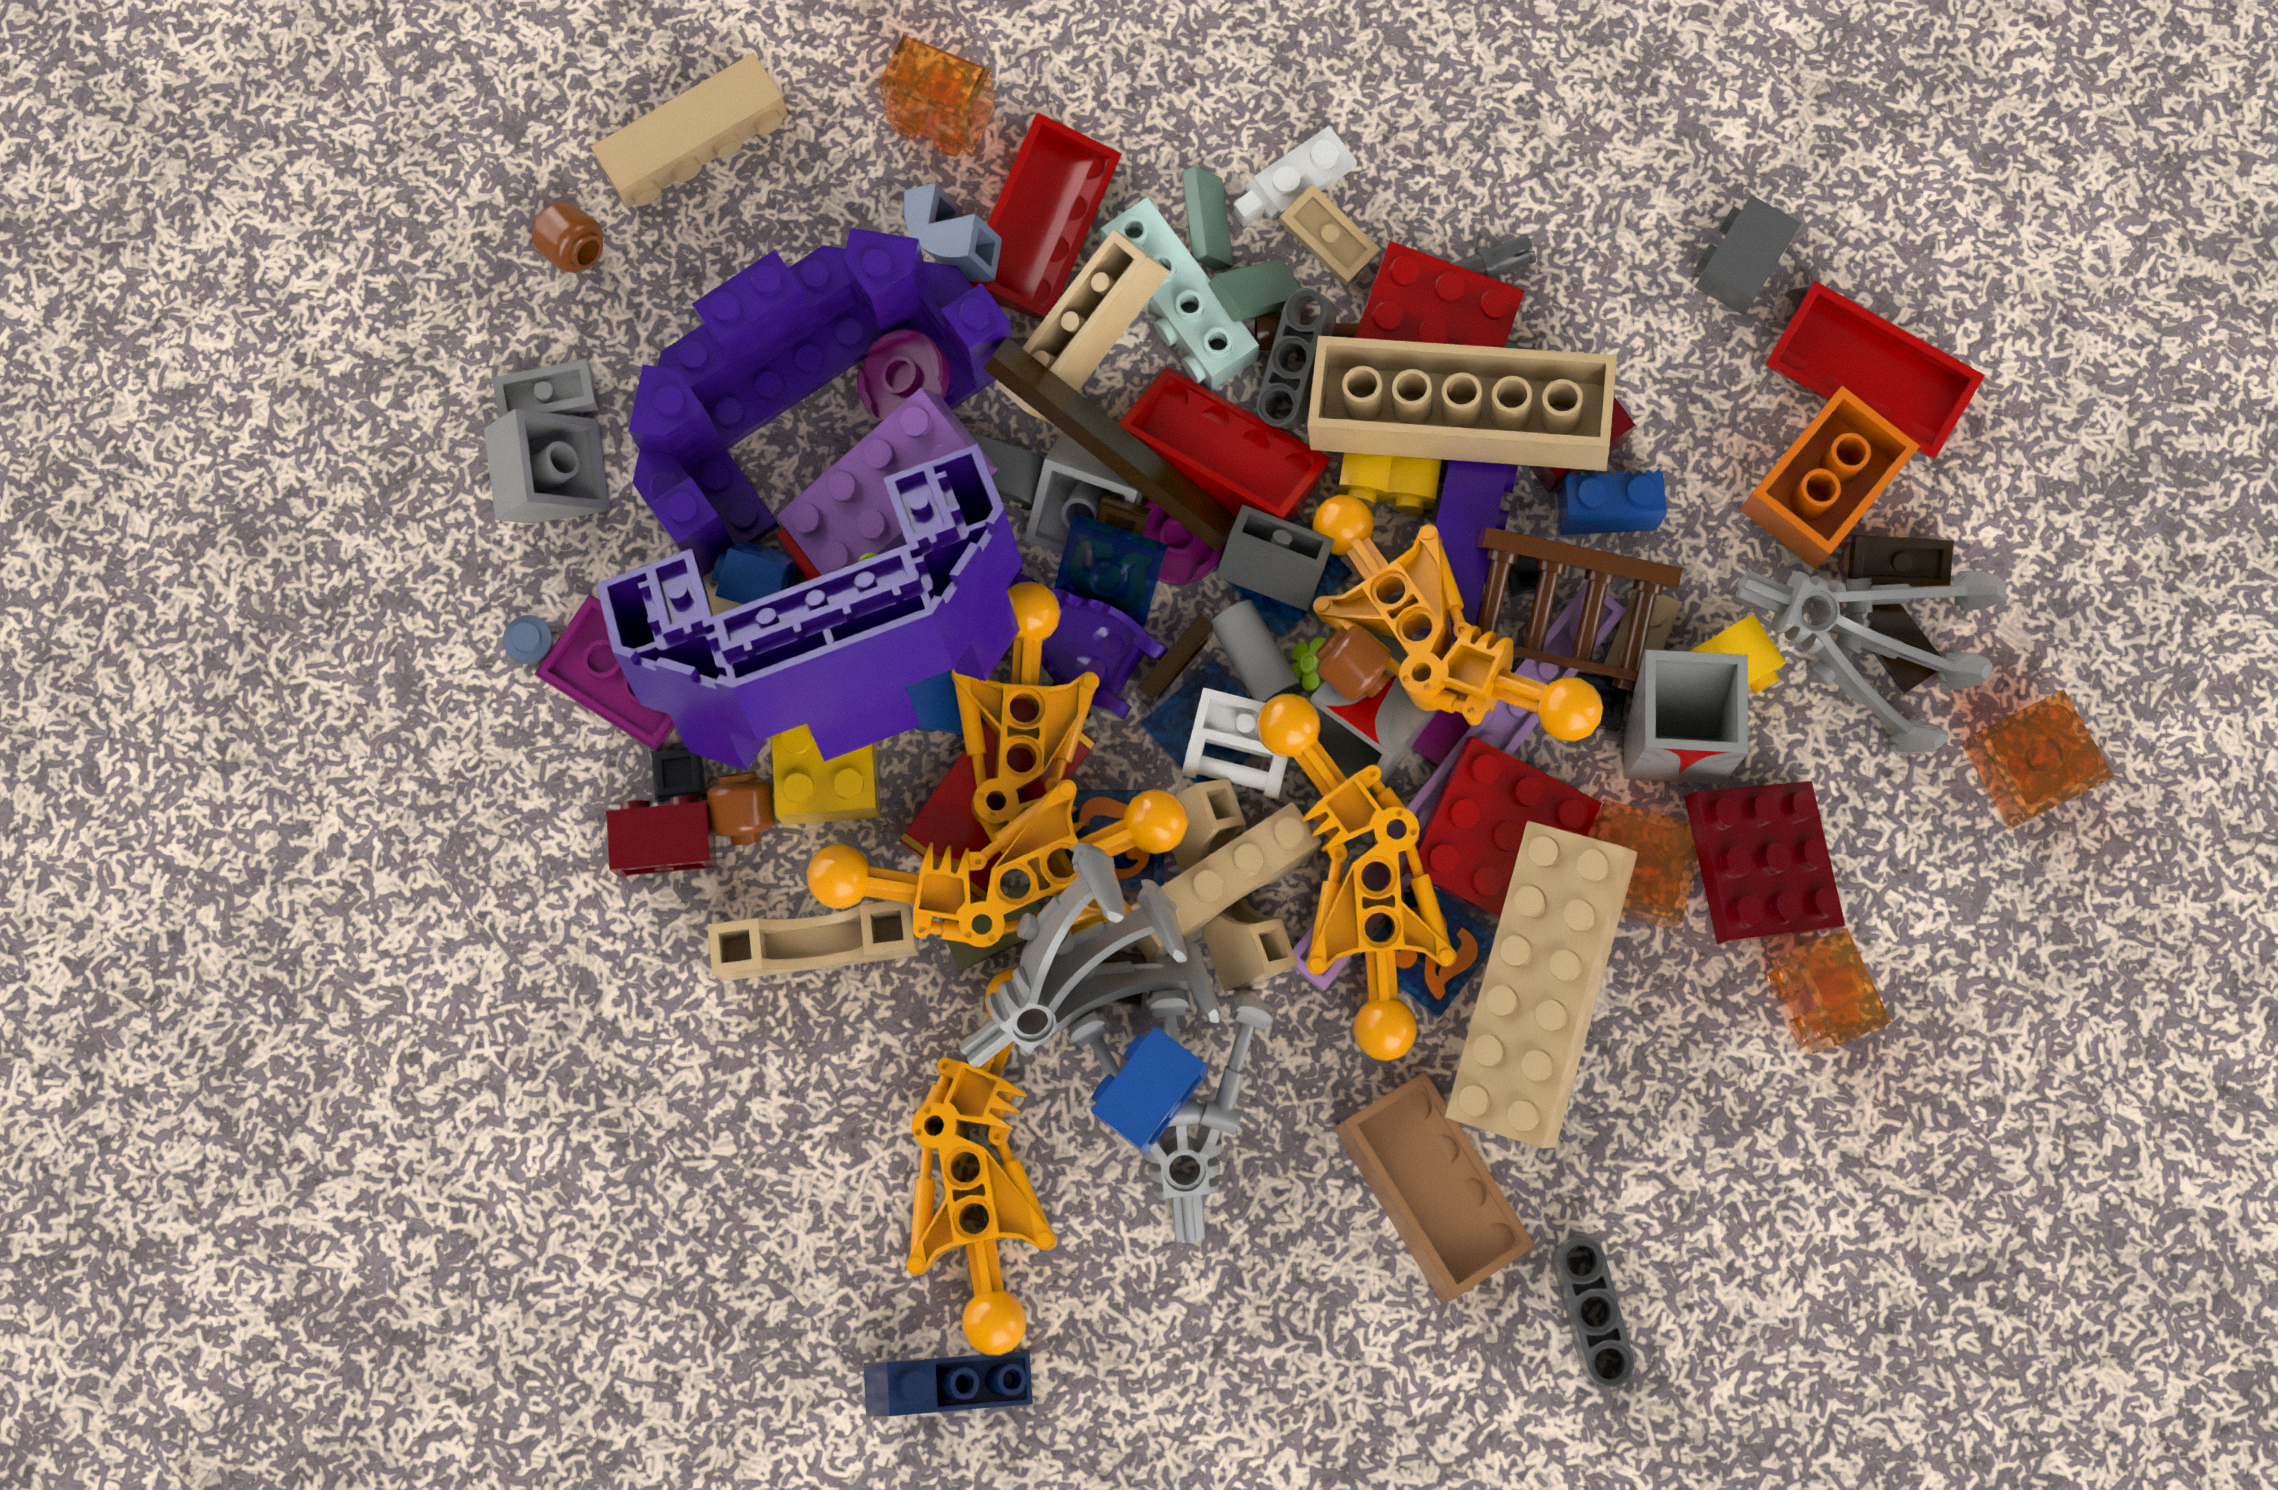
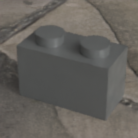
(1746, 255)
(1274, 557)

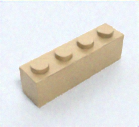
(690, 131)
(1093, 312)

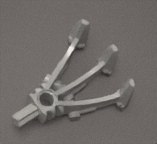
(1955, 671)
(1062, 971)
(1214, 1115)

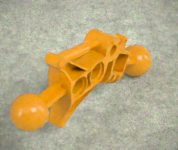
(1476, 667)
(1051, 735)
(942, 889)
(1383, 1025)
(978, 1096)

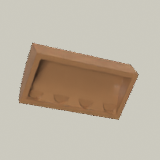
(1434, 1188)

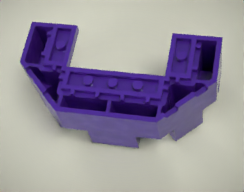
(769, 345)
(836, 644)

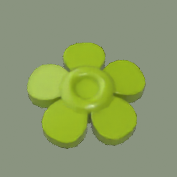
(1307, 663)

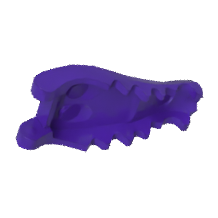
(1098, 641)

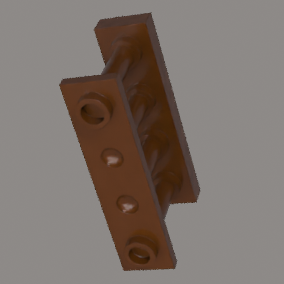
(1599, 571)

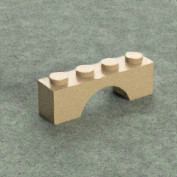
(1235, 870)
(1240, 939)
(793, 945)

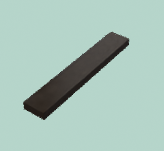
(1111, 443)

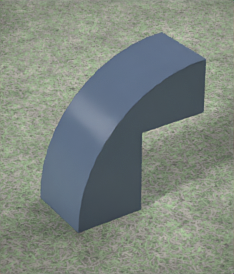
(949, 237)

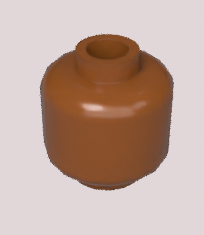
(567, 237)
(1353, 662)
(741, 807)

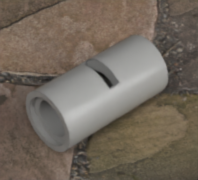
(1254, 652)

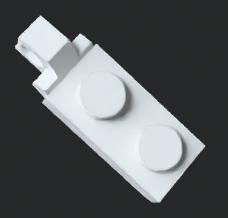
(1274, 189)

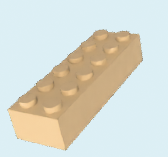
(1462, 402)
(1541, 985)

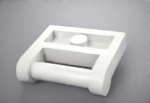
(1231, 723)

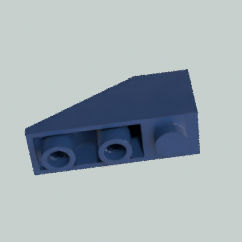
(947, 1384)

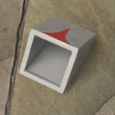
(1687, 717)
(1368, 728)

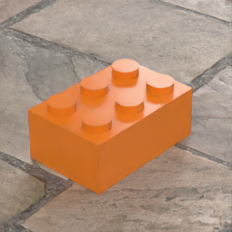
(1829, 477)

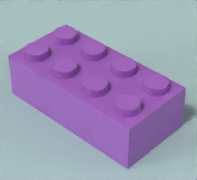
(849, 505)

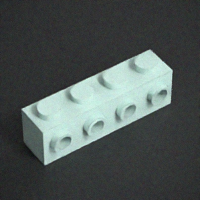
(1185, 303)

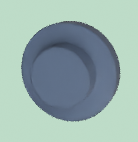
(527, 639)

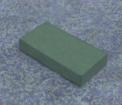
(1207, 218)
(1254, 289)

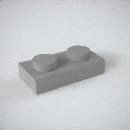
(550, 389)

